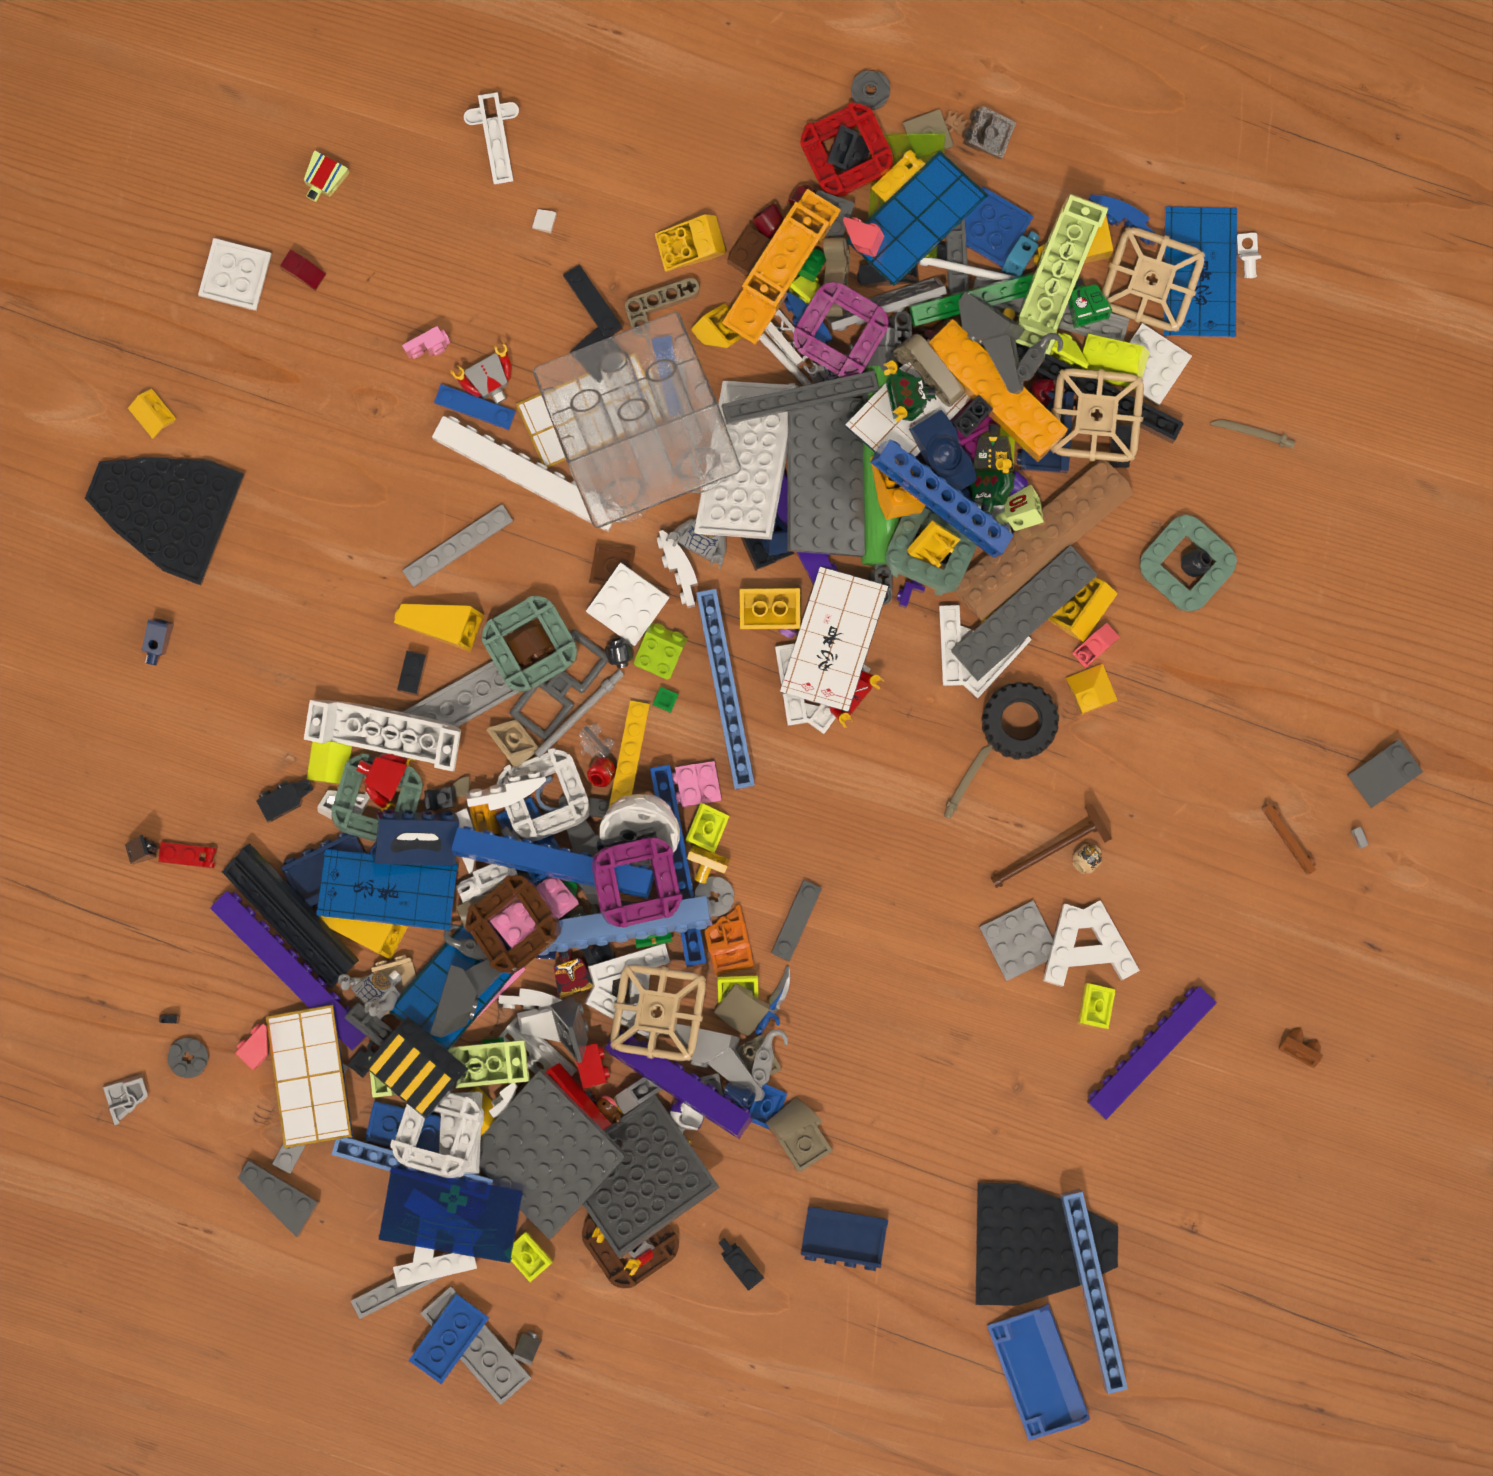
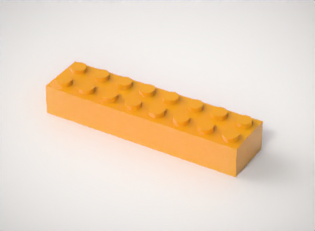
(1017, 414)

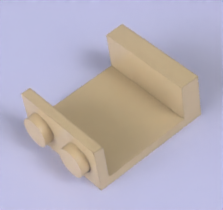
(403, 966)

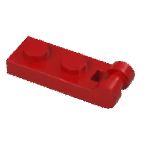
(186, 855)

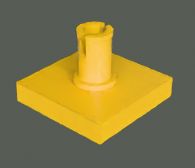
(707, 861)

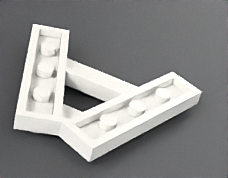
(952, 670)
(796, 709)
(1065, 955)
(607, 971)
(426, 1267)

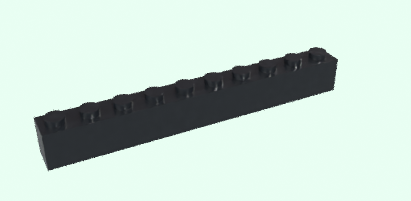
(1153, 419)

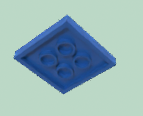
(995, 228)

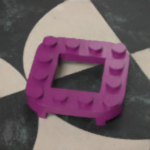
(814, 315)
(664, 874)

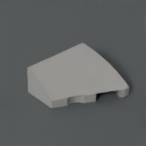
(124, 1096)

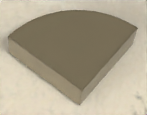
(462, 786)

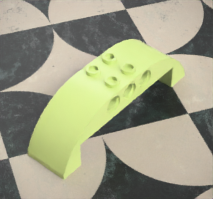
(1059, 269)
(485, 1063)

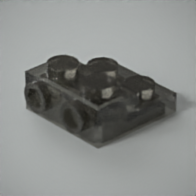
(988, 132)

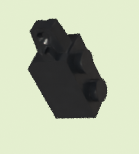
(284, 799)
(740, 1264)

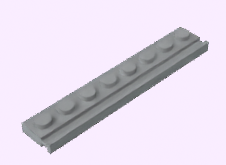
(1111, 328)

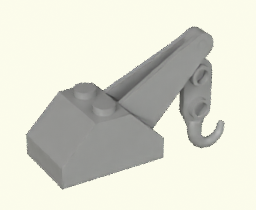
(721, 1054)

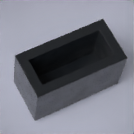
(412, 673)

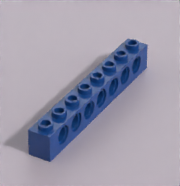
(962, 521)

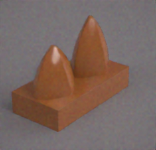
(1293, 1046)

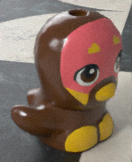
(609, 1109)

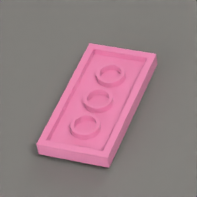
(516, 923)

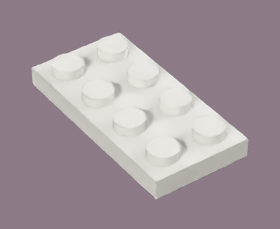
(448, 1130)

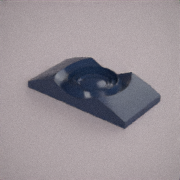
(942, 450)

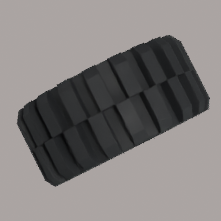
(1039, 701)

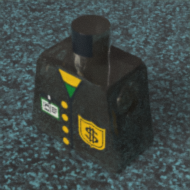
(992, 448)

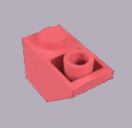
(863, 236)
(1096, 645)
(256, 1048)

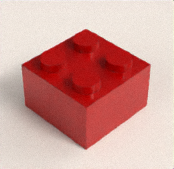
(591, 1068)

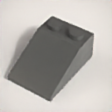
(1385, 773)
(571, 1026)

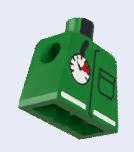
(1087, 305)

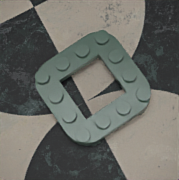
(901, 563)
(1168, 585)
(516, 617)
(348, 791)

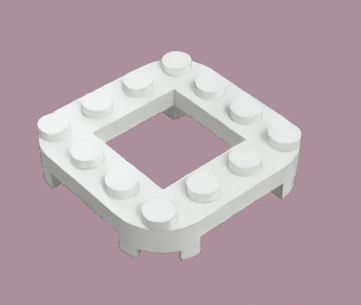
(559, 820)
(463, 1147)

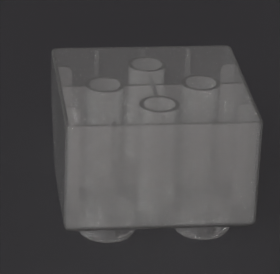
(637, 420)

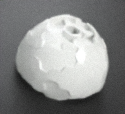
(628, 814)

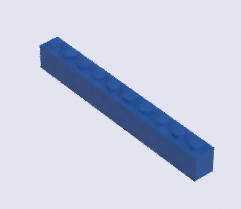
(545, 860)
(692, 938)

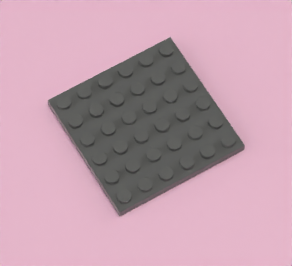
(549, 1152)
(653, 1182)

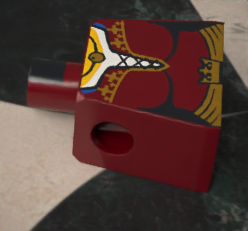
(571, 976)

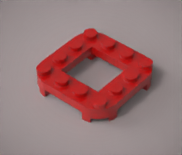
(859, 176)

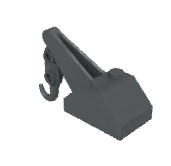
(998, 336)
(585, 840)
(462, 987)

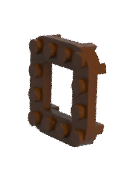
(546, 923)
(613, 1267)

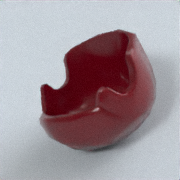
(1040, 390)

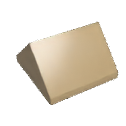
(513, 741)

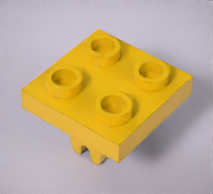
(933, 544)

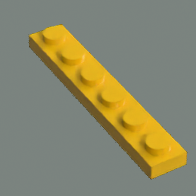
(630, 750)

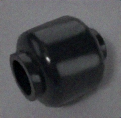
(1195, 562)
(619, 652)

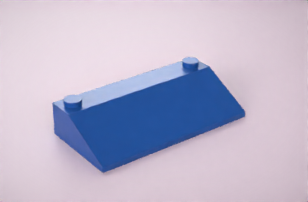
(1038, 1372)

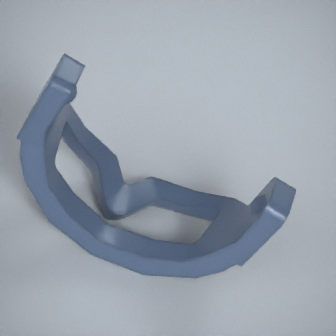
(546, 809)

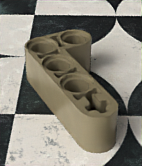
(837, 267)
(663, 301)
(930, 368)

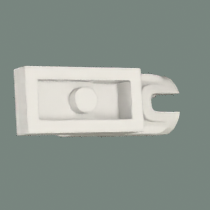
(483, 882)

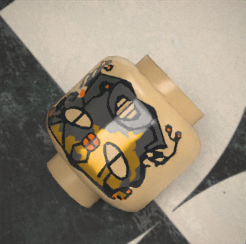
(1087, 858)

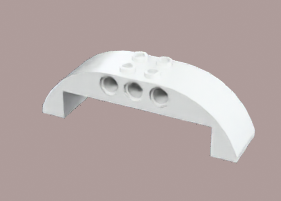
(383, 731)

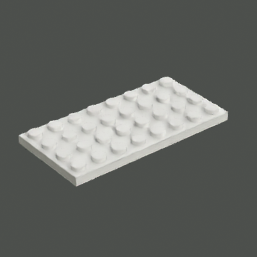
(748, 500)

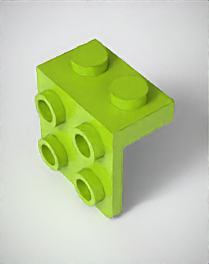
(660, 650)

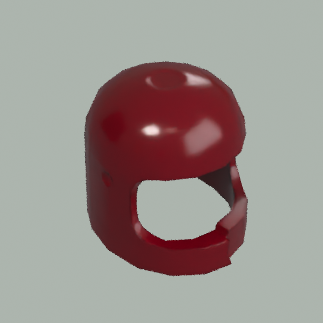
(768, 221)

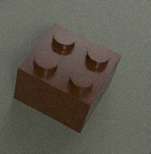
(748, 251)

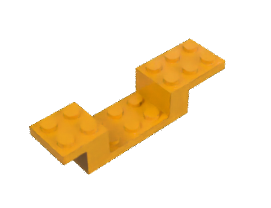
(779, 265)

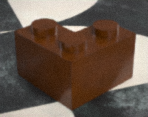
(530, 644)

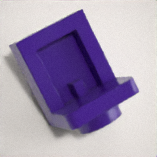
(904, 595)

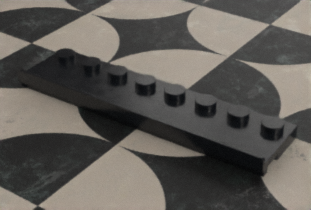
(290, 915)

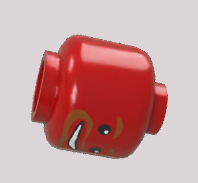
(601, 772)

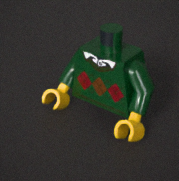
(906, 393)
(993, 485)

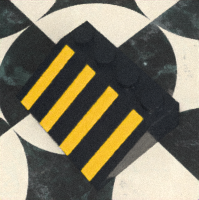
(416, 1068)

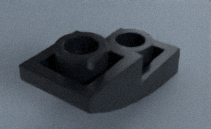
(972, 416)

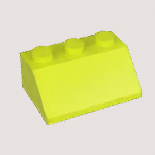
(1115, 357)

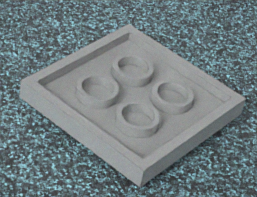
(1018, 940)

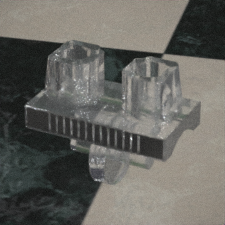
(593, 744)

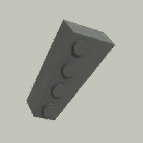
(280, 1197)

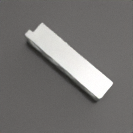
(782, 343)
(538, 1050)

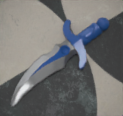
(775, 1001)

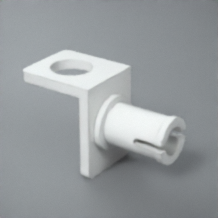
(1248, 255)

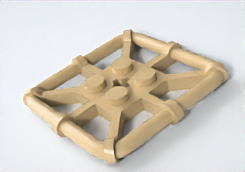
(1164, 273)
(1107, 406)
(669, 1006)

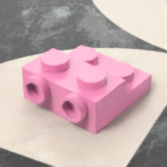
(433, 341)
(697, 784)

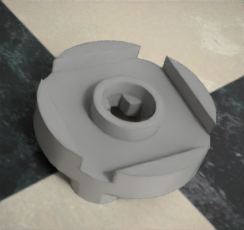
(719, 886)

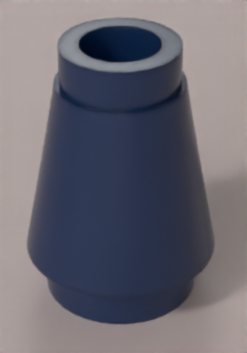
(742, 1095)

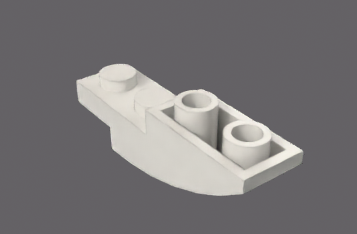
(676, 560)
(515, 789)
(529, 1000)

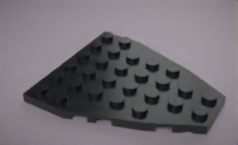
(167, 508)
(1027, 1245)

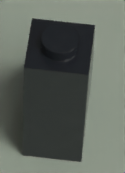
(871, 278)

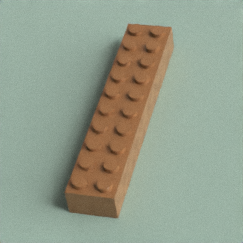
(1037, 546)

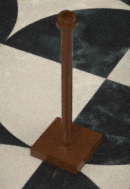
(1094, 825)

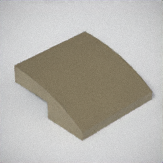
(741, 1009)

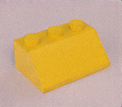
(769, 608)
(1084, 609)

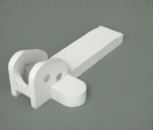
(495, 135)

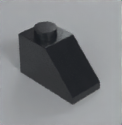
(1124, 434)

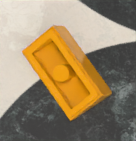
(484, 819)

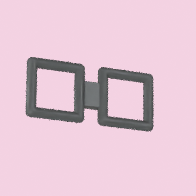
(558, 688)

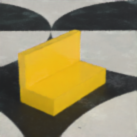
(151, 412)

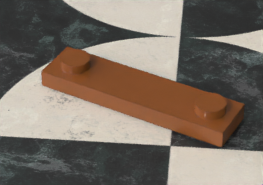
(1273, 815)

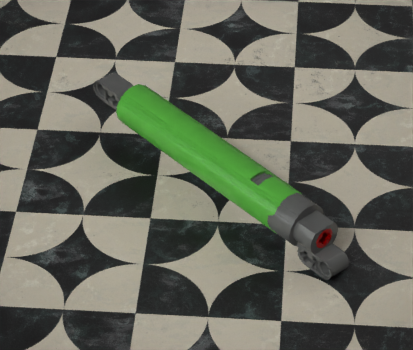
(878, 529)

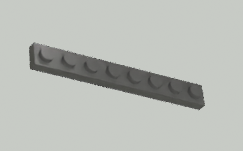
(800, 397)

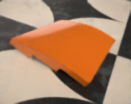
(729, 943)

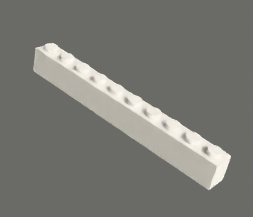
(512, 466)

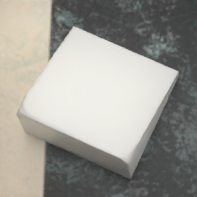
(544, 220)

